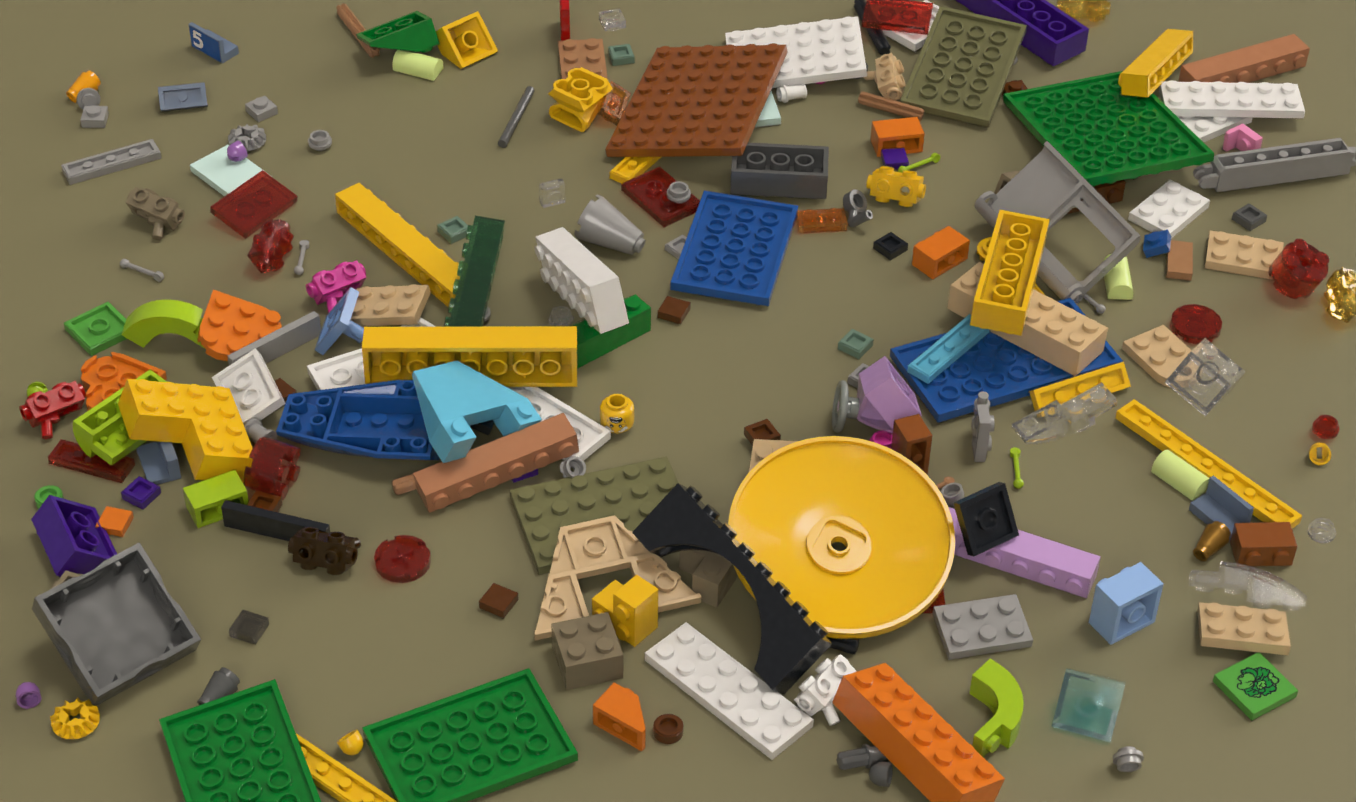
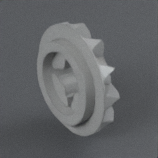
(243, 133)

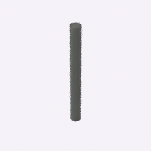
(516, 116)

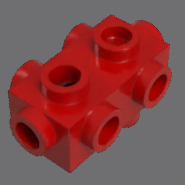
(48, 407)

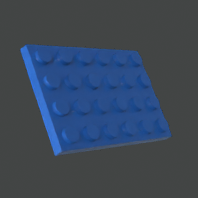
(735, 248)

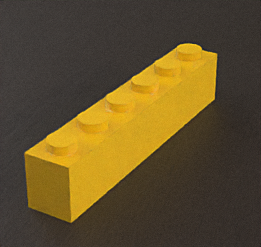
(1156, 63)

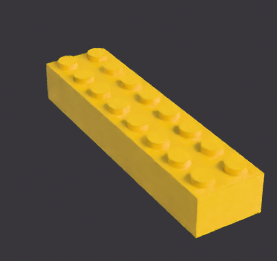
(504, 353)

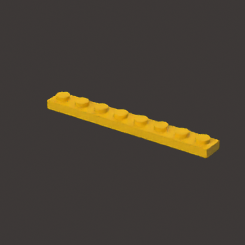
(1166, 436)

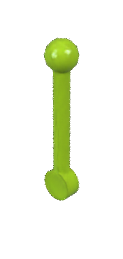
(935, 157)
(1015, 454)

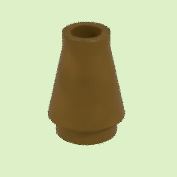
(1212, 539)

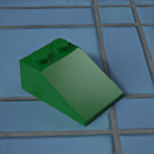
(407, 33)

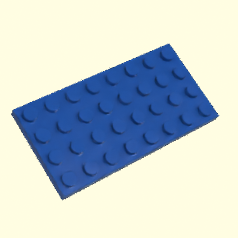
(990, 367)

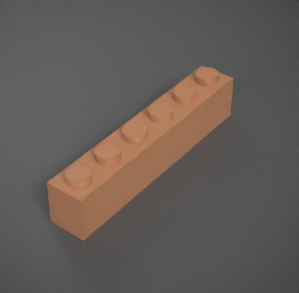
(1249, 62)
(496, 462)

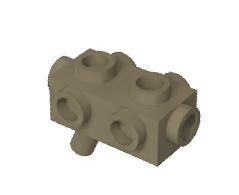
(158, 210)

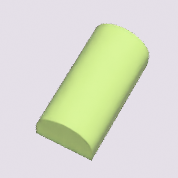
(417, 64)
(1118, 281)
(1180, 475)

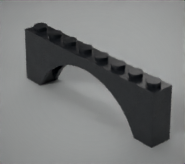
(788, 636)

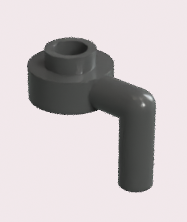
(855, 205)

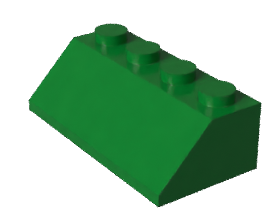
(594, 345)

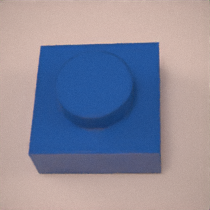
(1157, 243)

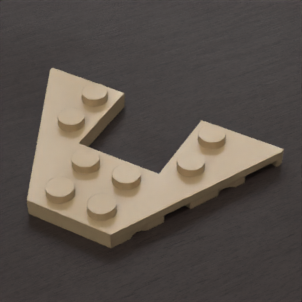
(598, 549)

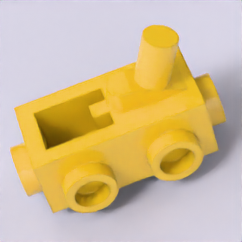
(888, 185)

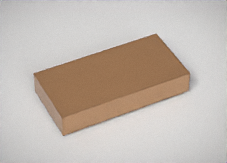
(1180, 260)

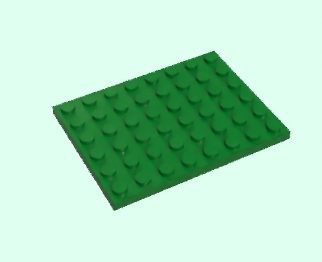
(1107, 132)

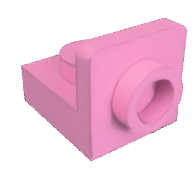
(1241, 138)

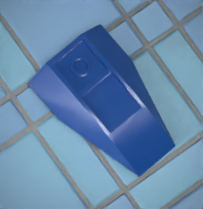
(360, 421)

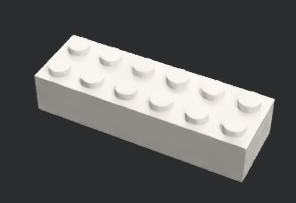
(581, 280)

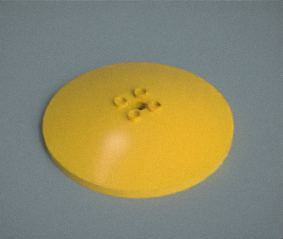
(856, 495)

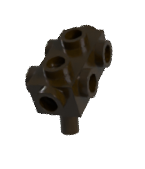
(324, 550)

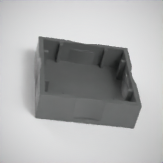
(116, 624)

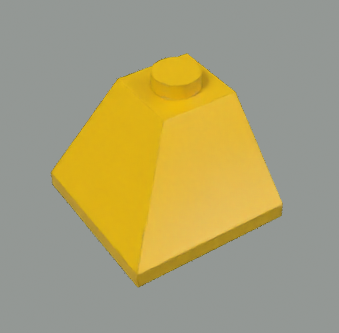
(466, 40)

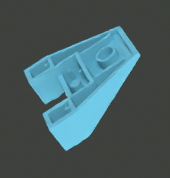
(458, 397)

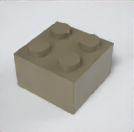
(587, 650)

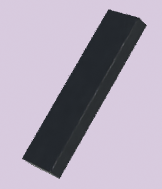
(265, 521)

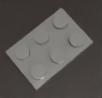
(982, 626)

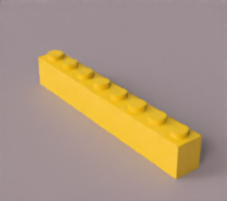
(398, 240)

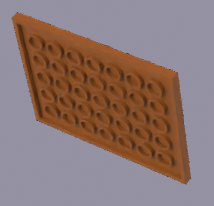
(697, 101)

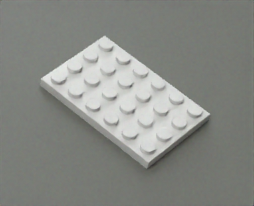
(815, 50)

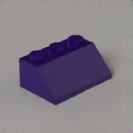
(71, 536)

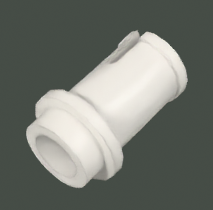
(786, 93)

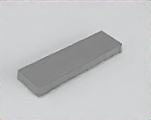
(111, 161)
(283, 339)

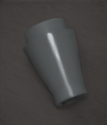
(220, 685)

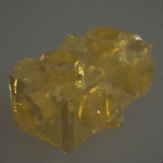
(1085, 9)
(1341, 294)

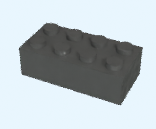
(781, 171)

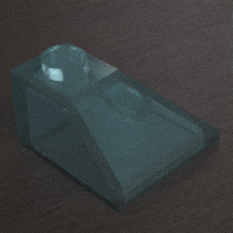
(1089, 704)

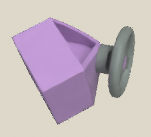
(879, 400)

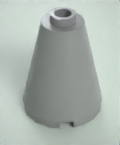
(609, 228)

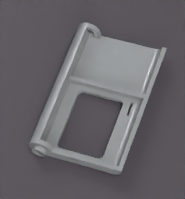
(1049, 190)

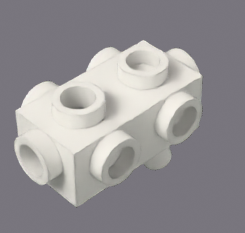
(819, 691)

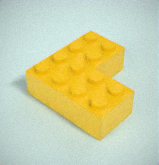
(193, 415)

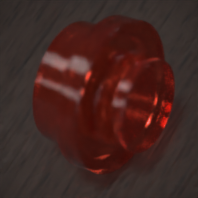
(1326, 427)

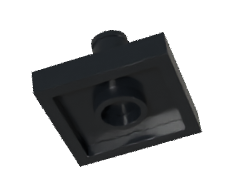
(986, 519)

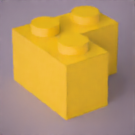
(630, 608)

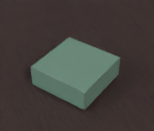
(621, 54)
(453, 229)
(855, 343)

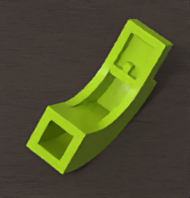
(161, 318)
(1004, 697)

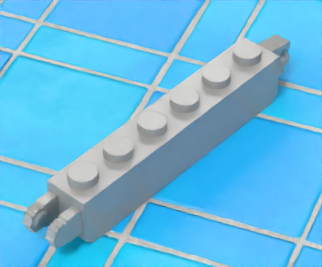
(1277, 165)

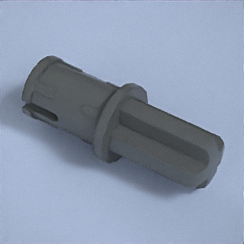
(860, 757)

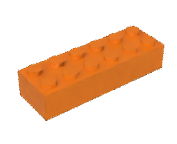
(916, 737)

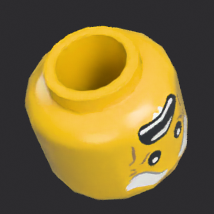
(617, 413)

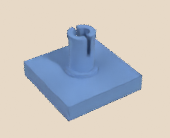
(339, 322)

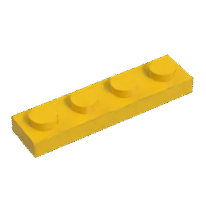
(1113, 377)

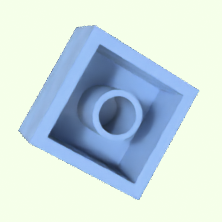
(1125, 603)

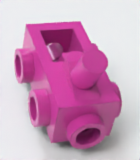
(333, 284)

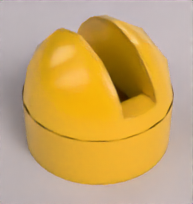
(1325, 453)
(351, 743)

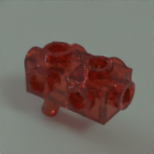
(271, 245)

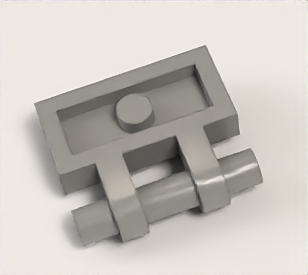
(981, 426)

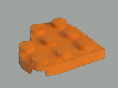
(233, 324)
(109, 374)

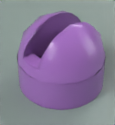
(236, 151)
(28, 695)

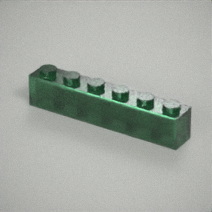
(476, 273)

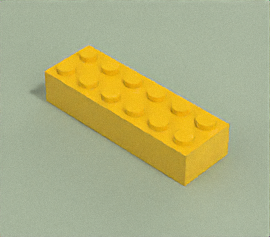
(1009, 273)

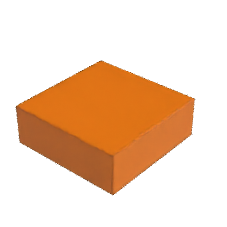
(115, 521)

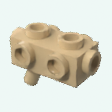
(888, 76)

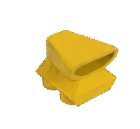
(578, 98)

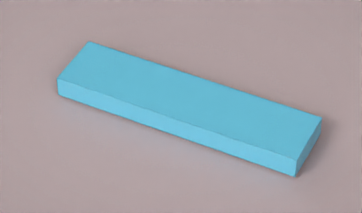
(946, 350)

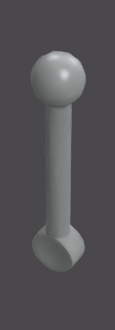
(304, 244)
(158, 276)
(1100, 308)

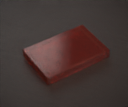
(898, 15)
(650, 194)
(253, 204)

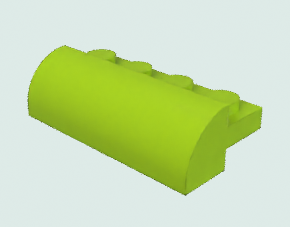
(103, 429)

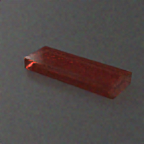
(72, 457)

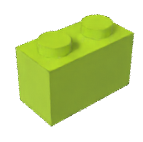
(206, 497)

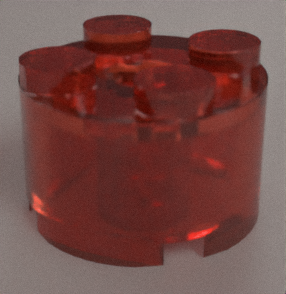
(1299, 269)
(272, 467)

